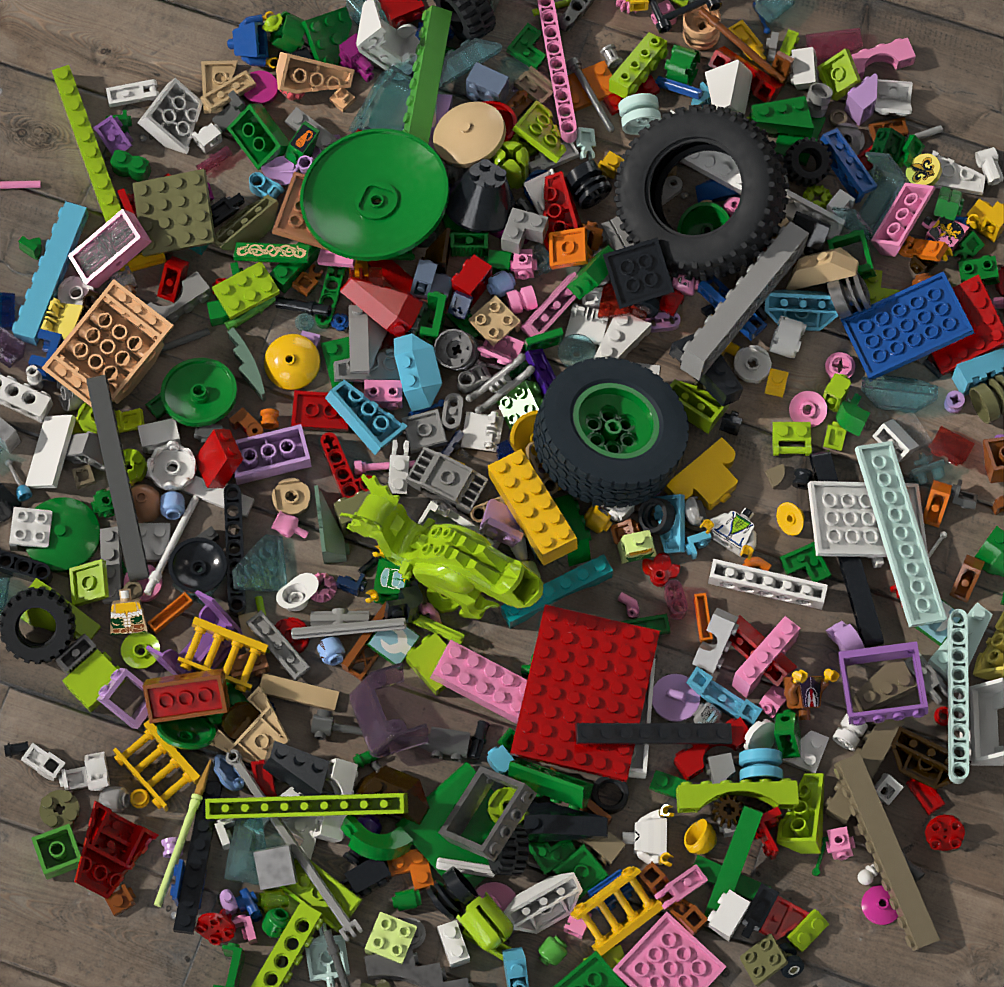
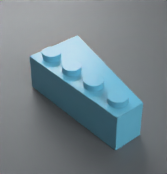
(364, 416)

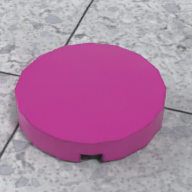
(265, 89)

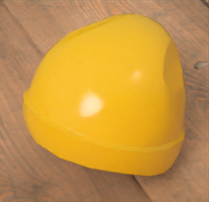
(700, 837)

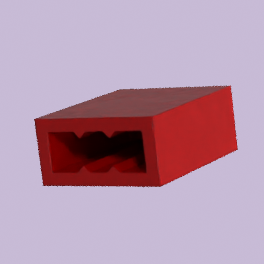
(218, 458)

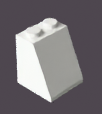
(730, 86)

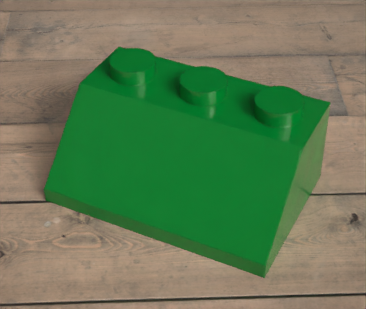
(258, 135)

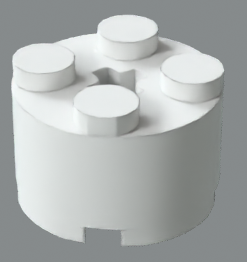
(787, 337)

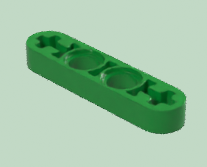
(332, 294)

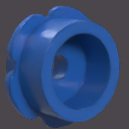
(340, 326)

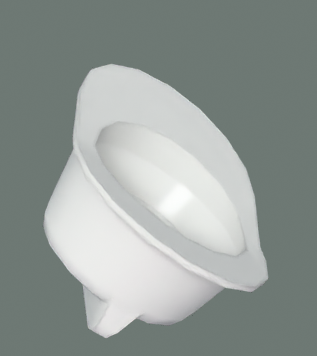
(298, 592)

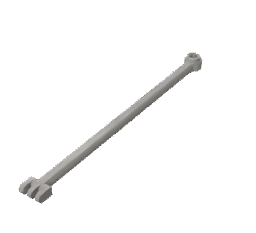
(297, 852)

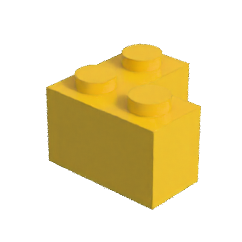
(991, 219)

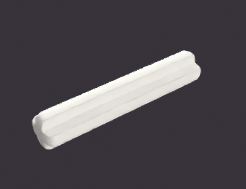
(465, 867)

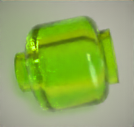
(272, 899)

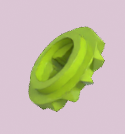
(818, 190)

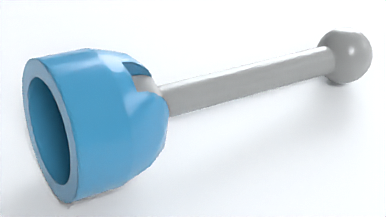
(22, 492)

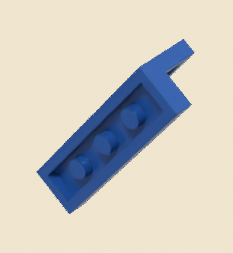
(848, 164)
(715, 298)

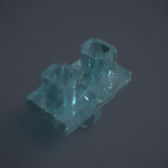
(935, 468)

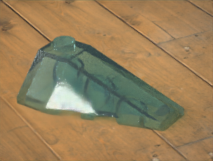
(246, 838)

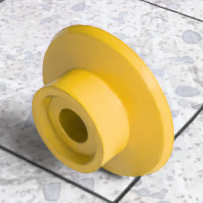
(790, 518)

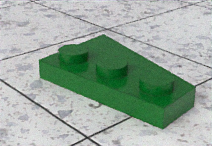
(335, 351)

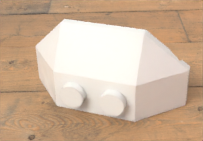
(544, 903)

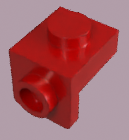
(671, 302)

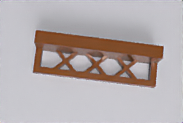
(358, 650)

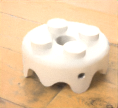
(172, 454)

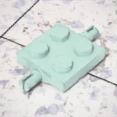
(320, 963)

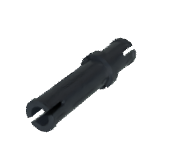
(303, 306)

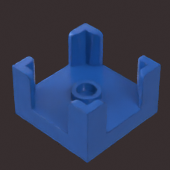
(51, 342)

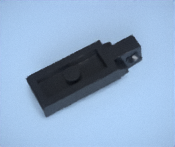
(226, 208)
(759, 909)

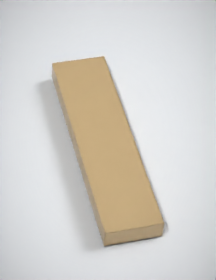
(299, 692)

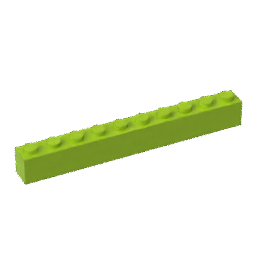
(86, 142)
(306, 805)

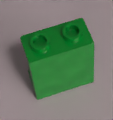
(437, 302)
(233, 950)

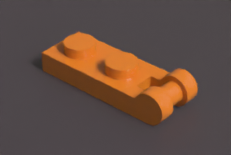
(923, 249)

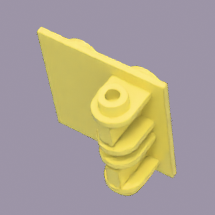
(61, 317)

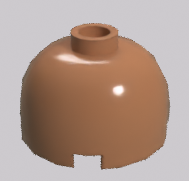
(146, 502)

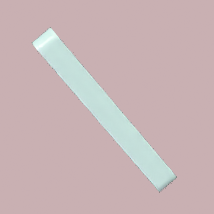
(954, 704)

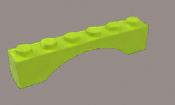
(779, 794)

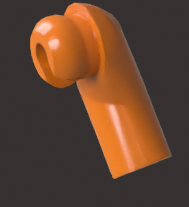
(757, 562)

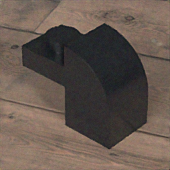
(406, 606)

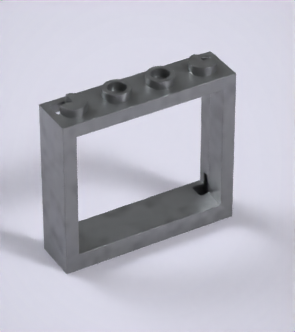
(469, 804)

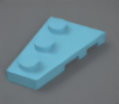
(674, 539)

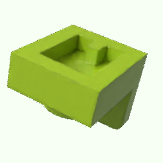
(834, 436)

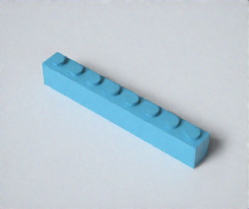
(50, 272)

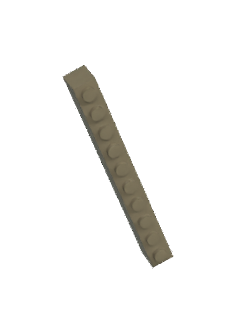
(886, 852)

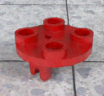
(954, 832)
(216, 927)

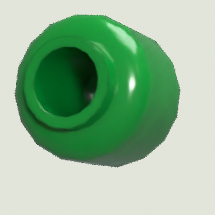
(275, 922)

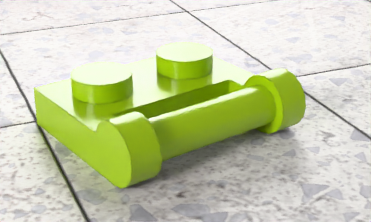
(791, 433)

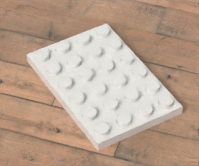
(846, 521)

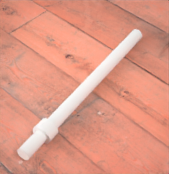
(156, 576)

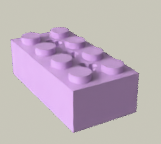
(280, 460)

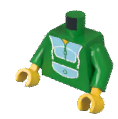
(387, 581)

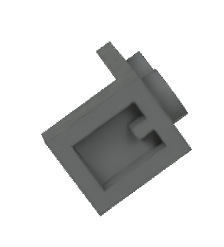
(231, 112)

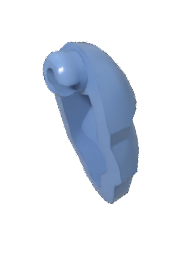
(227, 774)

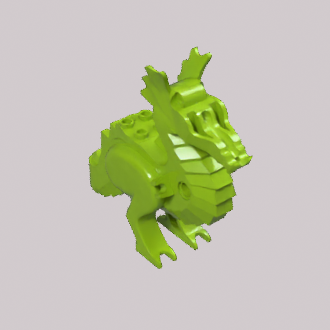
(444, 555)

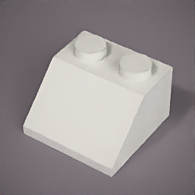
(728, 915)

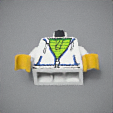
(733, 531)

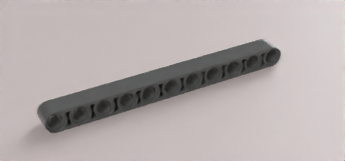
(118, 478)

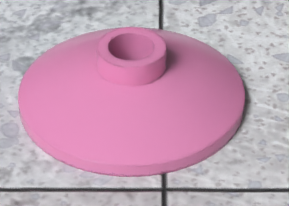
(815, 414)

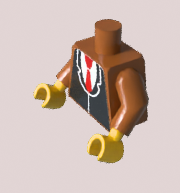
(806, 691)

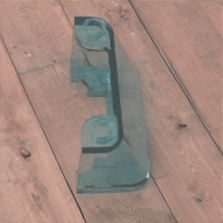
(384, 103)

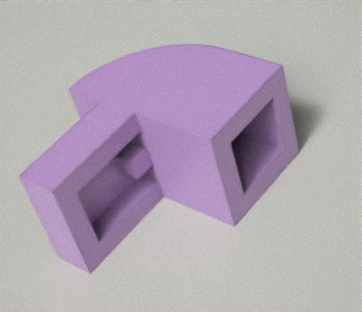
(845, 636)

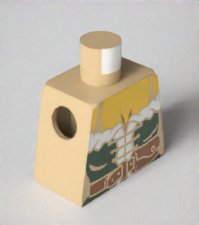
(127, 615)

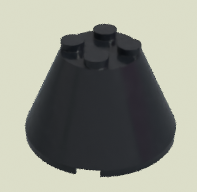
(481, 198)

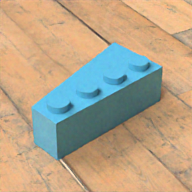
(978, 370)

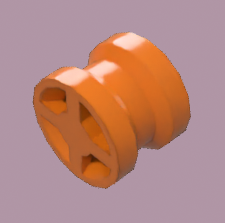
(269, 418)

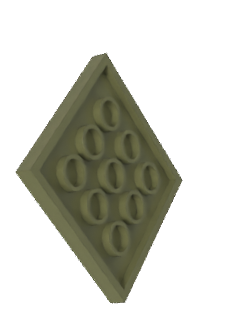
(175, 212)

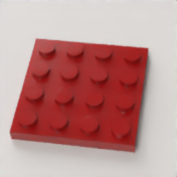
(984, 320)

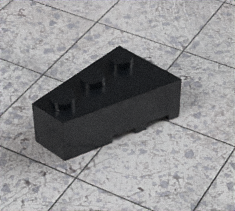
(297, 768)

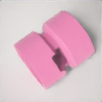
(521, 300)

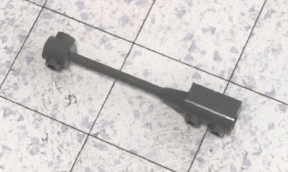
(440, 740)

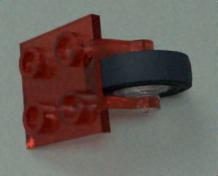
(610, 308)

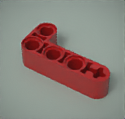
(341, 467)

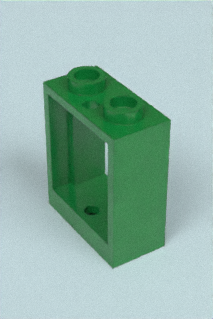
(866, 270)

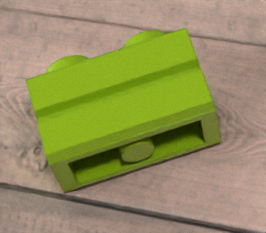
(836, 391)

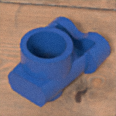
(247, 901)

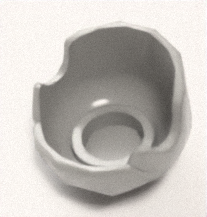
(694, 511)

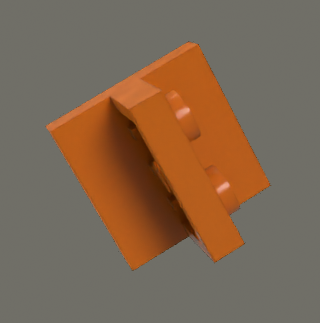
(569, 248)

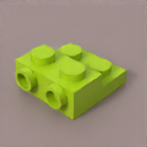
(839, 73)

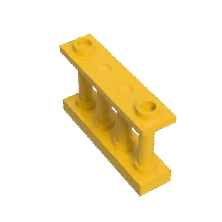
(220, 634)
(176, 761)
(634, 918)

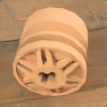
(698, 32)

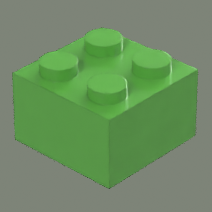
(57, 851)

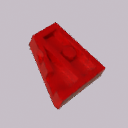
(782, 918)

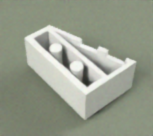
(622, 336)

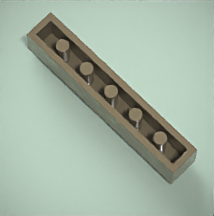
(873, 753)

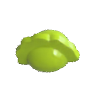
(273, 23)

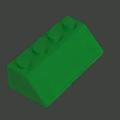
(552, 783)

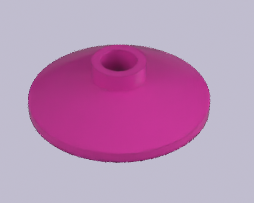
(872, 909)

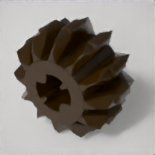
(722, 815)

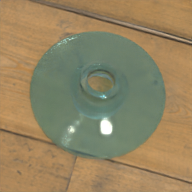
(572, 344)

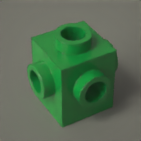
(99, 506)

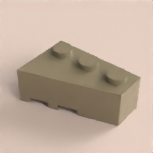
(886, 686)

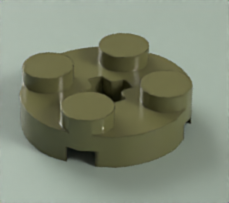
(50, 803)

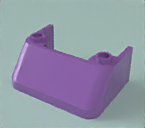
(212, 613)

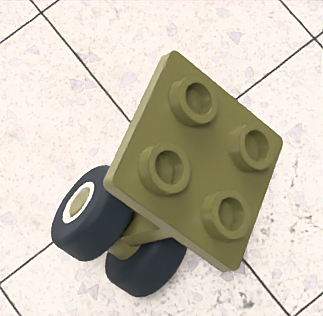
(768, 958)

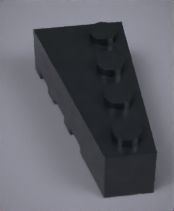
(718, 379)

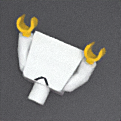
(651, 837)

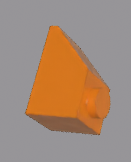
(936, 503)

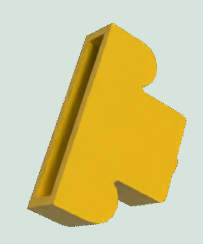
(707, 476)

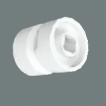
(849, 735)

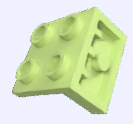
(390, 938)

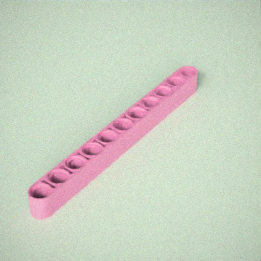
(557, 75)

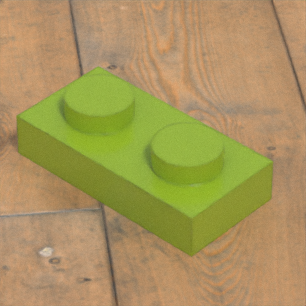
(808, 930)

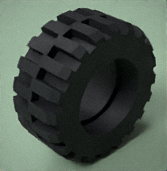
(469, 17)
(29, 650)

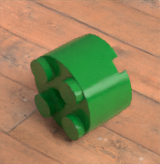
(290, 33)
(682, 64)

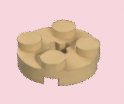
(299, 489)

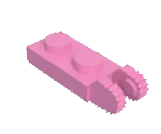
(683, 885)

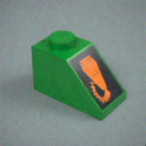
(302, 143)

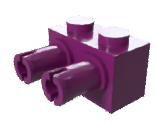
(353, 59)

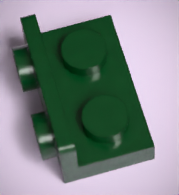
(888, 142)

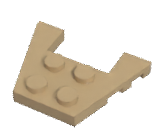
(259, 735)

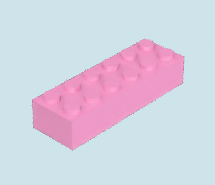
(480, 680)

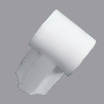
(988, 161)

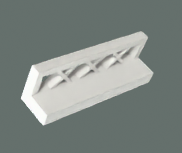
(800, 204)

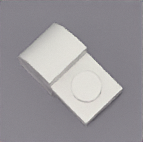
(44, 763)
(97, 771)

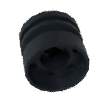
(588, 184)
(448, 896)

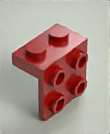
(402, 11)

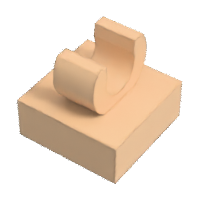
(342, 99)

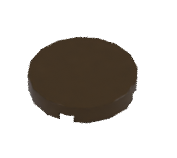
(239, 719)

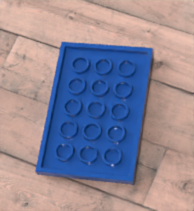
(907, 326)

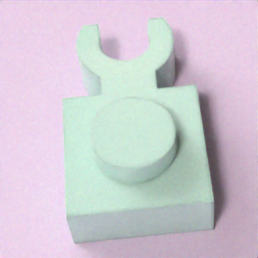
(586, 141)

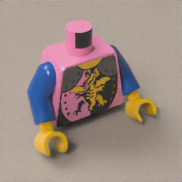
(949, 231)

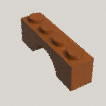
(683, 911)

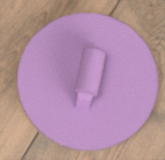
(674, 698)

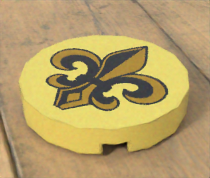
(924, 170)

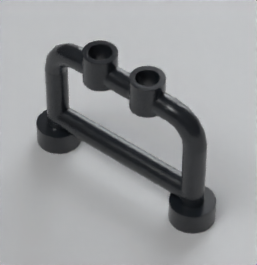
(664, 20)

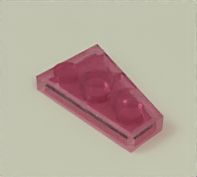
(830, 43)

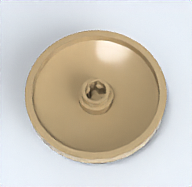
(469, 134)

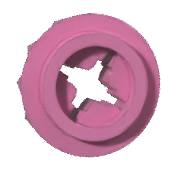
(847, 363)
(328, 593)

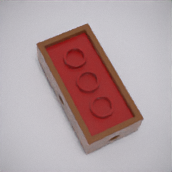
(186, 695)

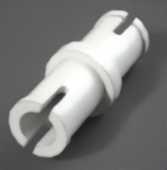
(34, 377)

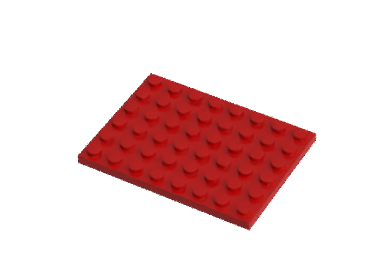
(583, 674)

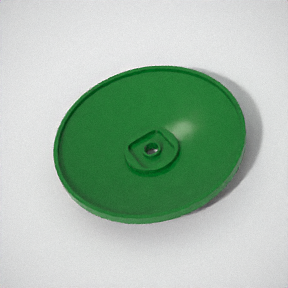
(369, 167)

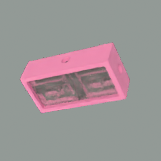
(109, 248)

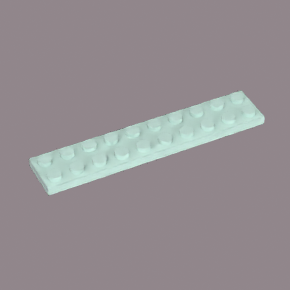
(900, 534)

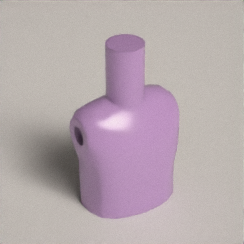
(228, 902)

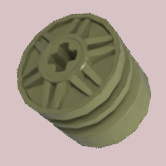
(988, 399)

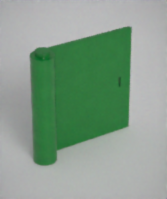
(441, 803)

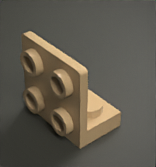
(495, 321)

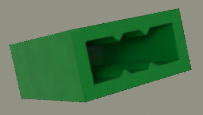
(590, 275)

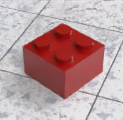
(472, 278)

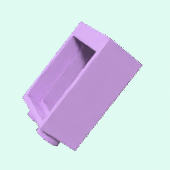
(107, 690)

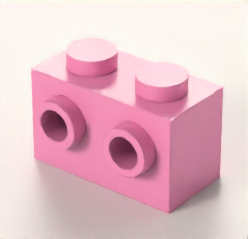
(385, 393)

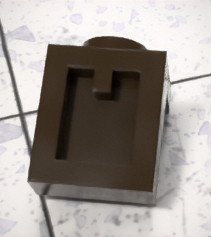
(922, 266)

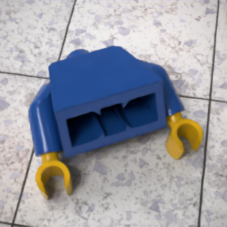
(251, 41)

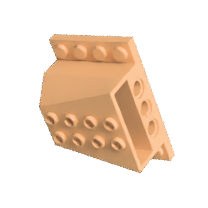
(113, 338)

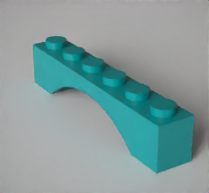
(580, 578)

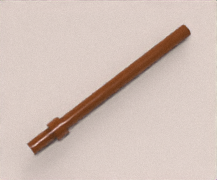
(714, 21)

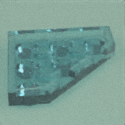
(262, 566)

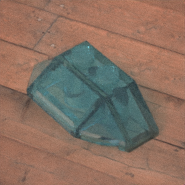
(463, 59)
(899, 393)

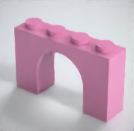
(778, 641)

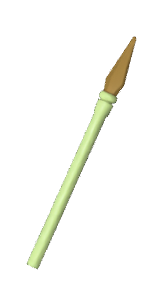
(193, 807)

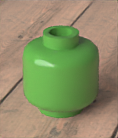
(552, 950)

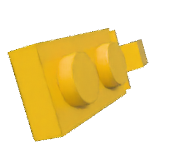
(743, 32)

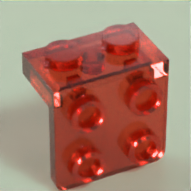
(951, 446)

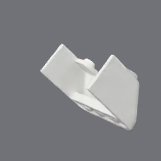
(983, 723)

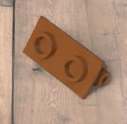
(519, 102)

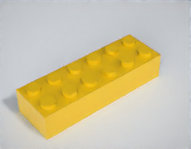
(532, 507)

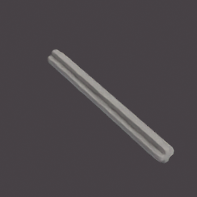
(348, 628)

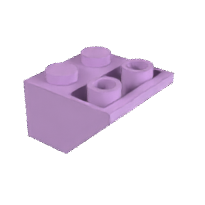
(862, 100)

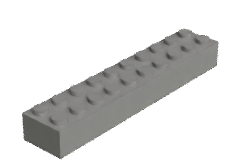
(743, 300)

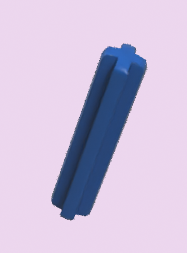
(679, 87)

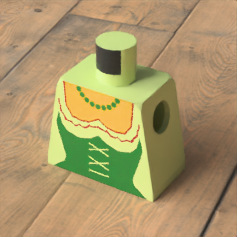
(637, 547)

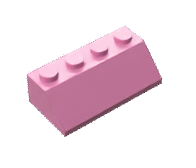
(901, 218)

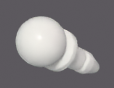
(867, 875)

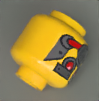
(597, 519)

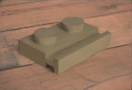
(535, 84)

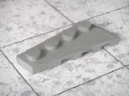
(383, 369)

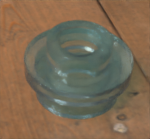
(304, 317)

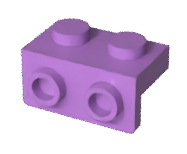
(112, 134)

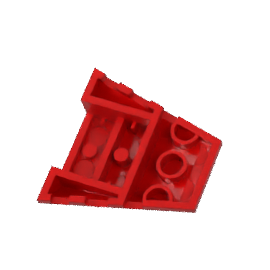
(110, 850)

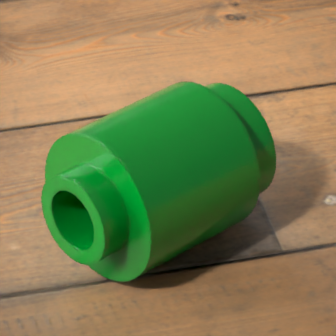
(406, 900)

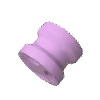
(951, 405)
(169, 845)

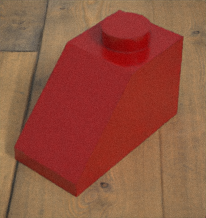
(173, 274)

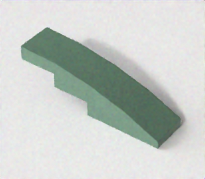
(248, 367)

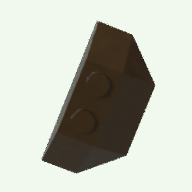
(922, 759)
(394, 781)

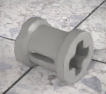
(611, 56)

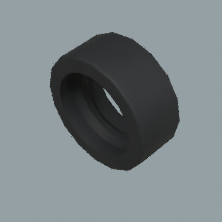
(668, 519)
(613, 808)

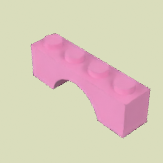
(897, 53)

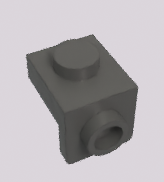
(964, 499)

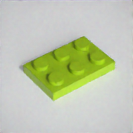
(245, 290)

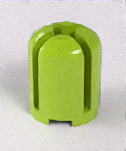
(514, 161)
(486, 923)

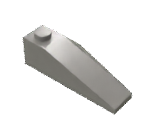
(364, 340)

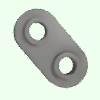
(451, 412)

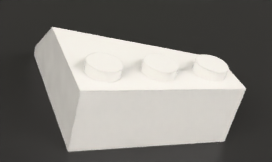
(173, 116)

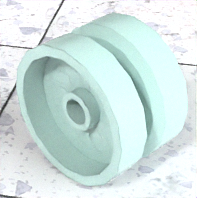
(638, 112)

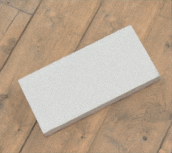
(50, 451)

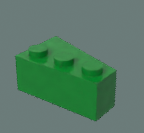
(784, 116)

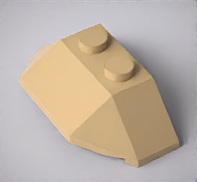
(822, 268)

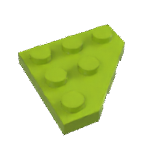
(539, 131)

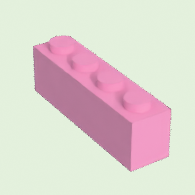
(550, 309)

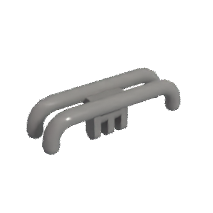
(501, 384)

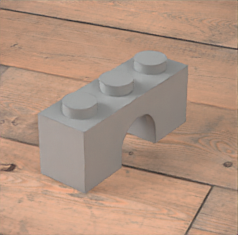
(710, 655)

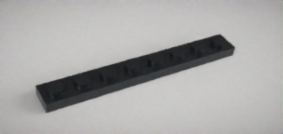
(653, 733)
(196, 864)

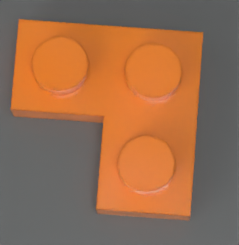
(415, 864)

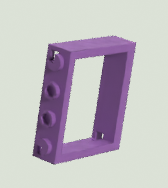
(877, 654)

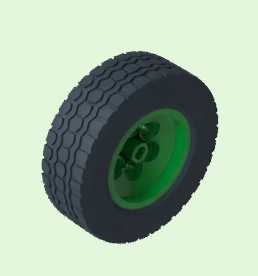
(596, 460)

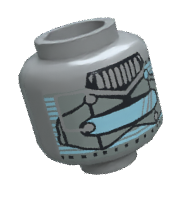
(707, 714)

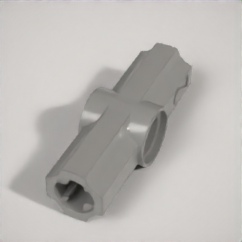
(338, 616)

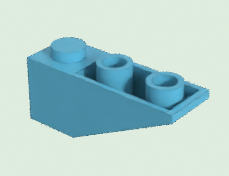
(515, 967)

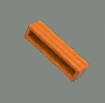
(169, 613)
(702, 617)

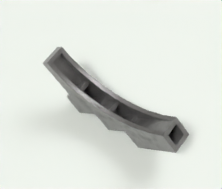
(422, 976)

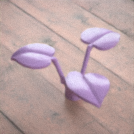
(282, 170)

